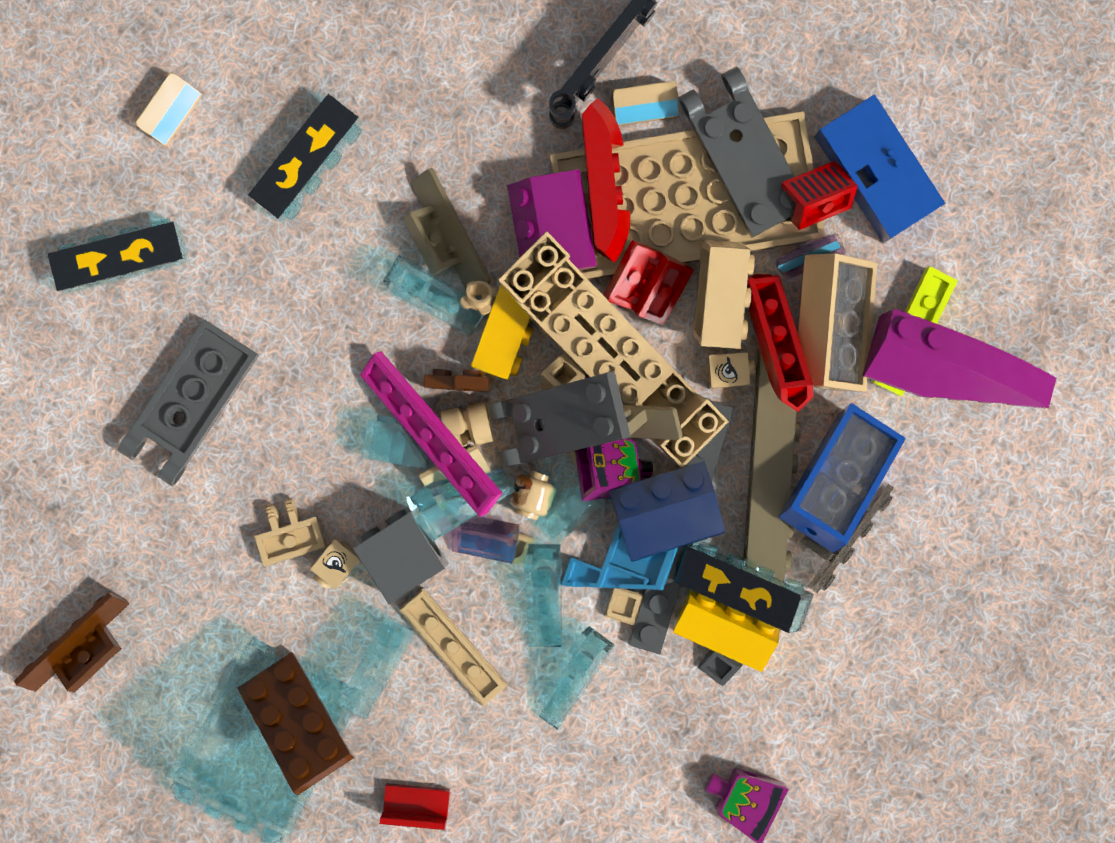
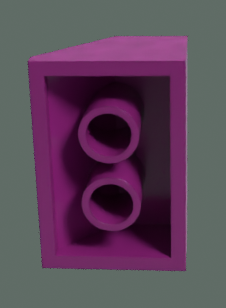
(556, 206)

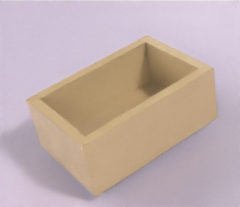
(722, 294)

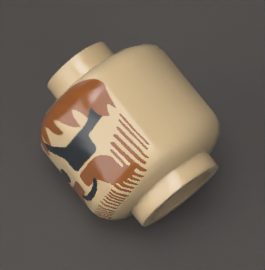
(532, 495)

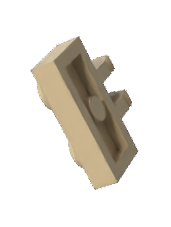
(291, 540)

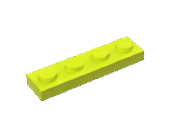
(927, 303)

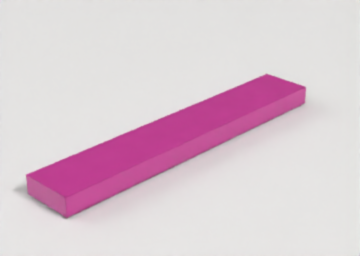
(431, 434)

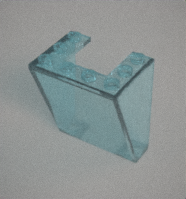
(229, 762)

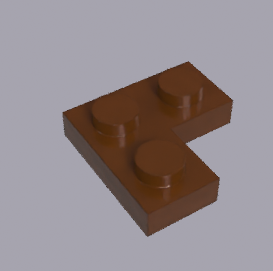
(470, 381)

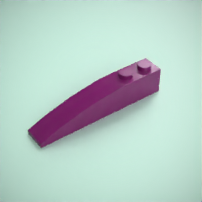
(951, 365)

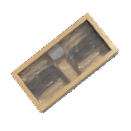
(837, 319)

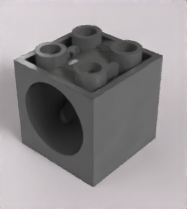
(399, 555)

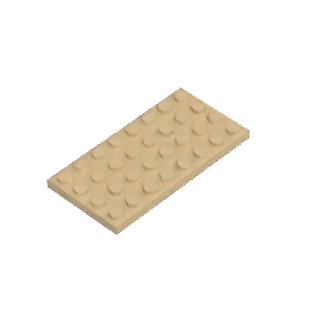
(680, 198)

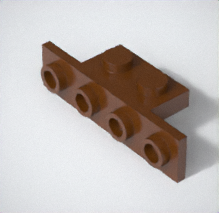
(79, 650)

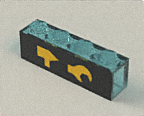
(306, 159)
(118, 257)
(744, 587)

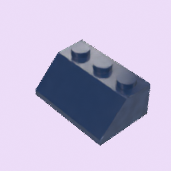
(667, 511)

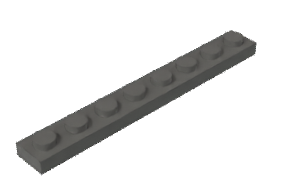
(659, 604)

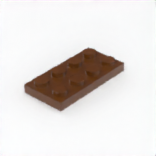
(295, 723)

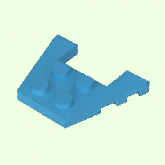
(619, 570)

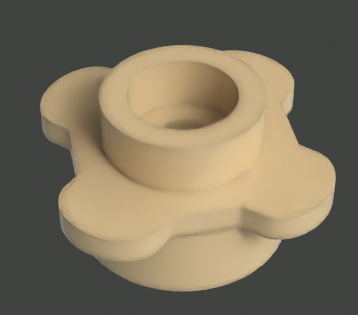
(482, 290)

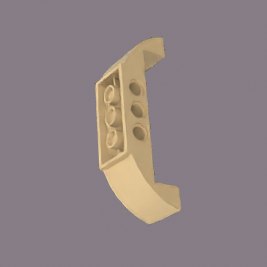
(603, 341)

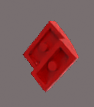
(648, 282)

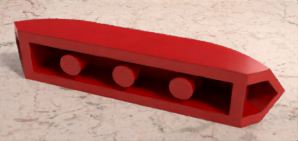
(609, 223)
(779, 341)

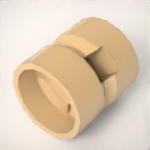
(469, 425)

